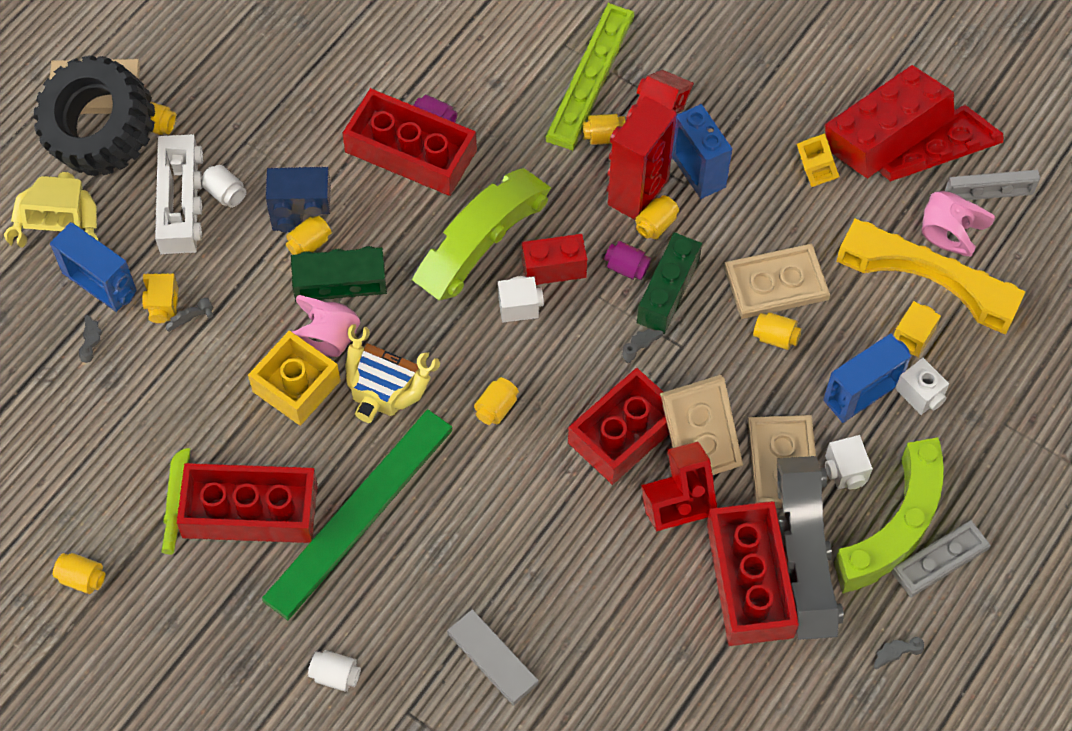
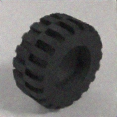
(67, 96)

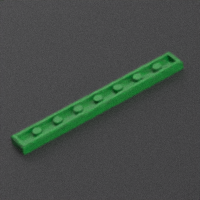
(357, 515)

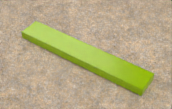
(590, 77)

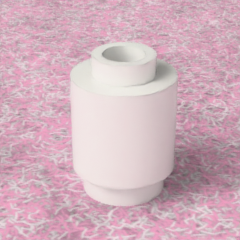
(223, 185)
(334, 670)

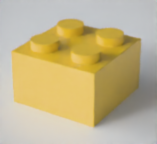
(294, 377)

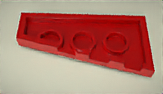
(955, 139)

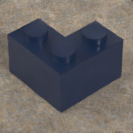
(296, 193)

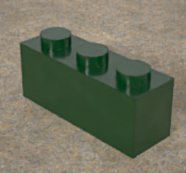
(339, 273)
(669, 283)

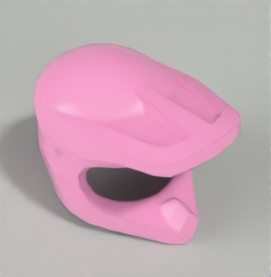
(953, 214)
(329, 324)

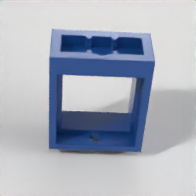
(701, 154)
(93, 267)
(866, 377)

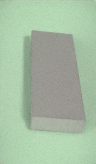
(994, 185)
(940, 558)
(493, 657)

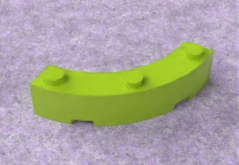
(477, 229)
(879, 554)

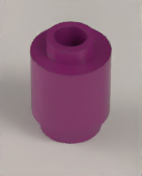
(436, 107)
(627, 260)

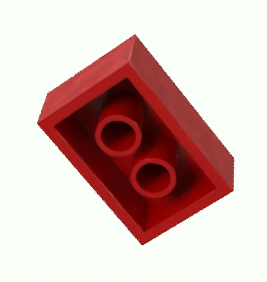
(621, 426)

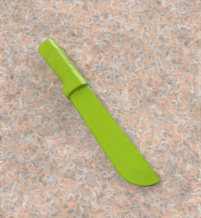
(172, 502)

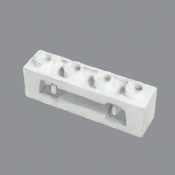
(184, 157)

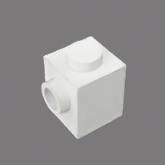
(519, 299)
(922, 387)
(848, 463)

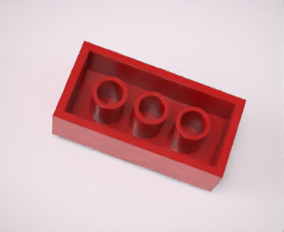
(890, 121)
(410, 141)
(640, 157)
(247, 503)
(752, 573)

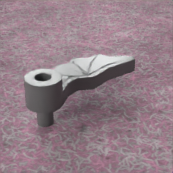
(204, 307)
(92, 338)
(639, 341)
(894, 650)

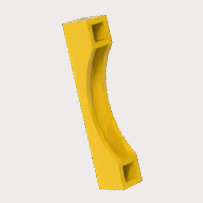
(987, 298)

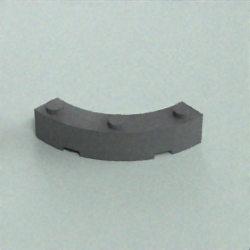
(805, 546)

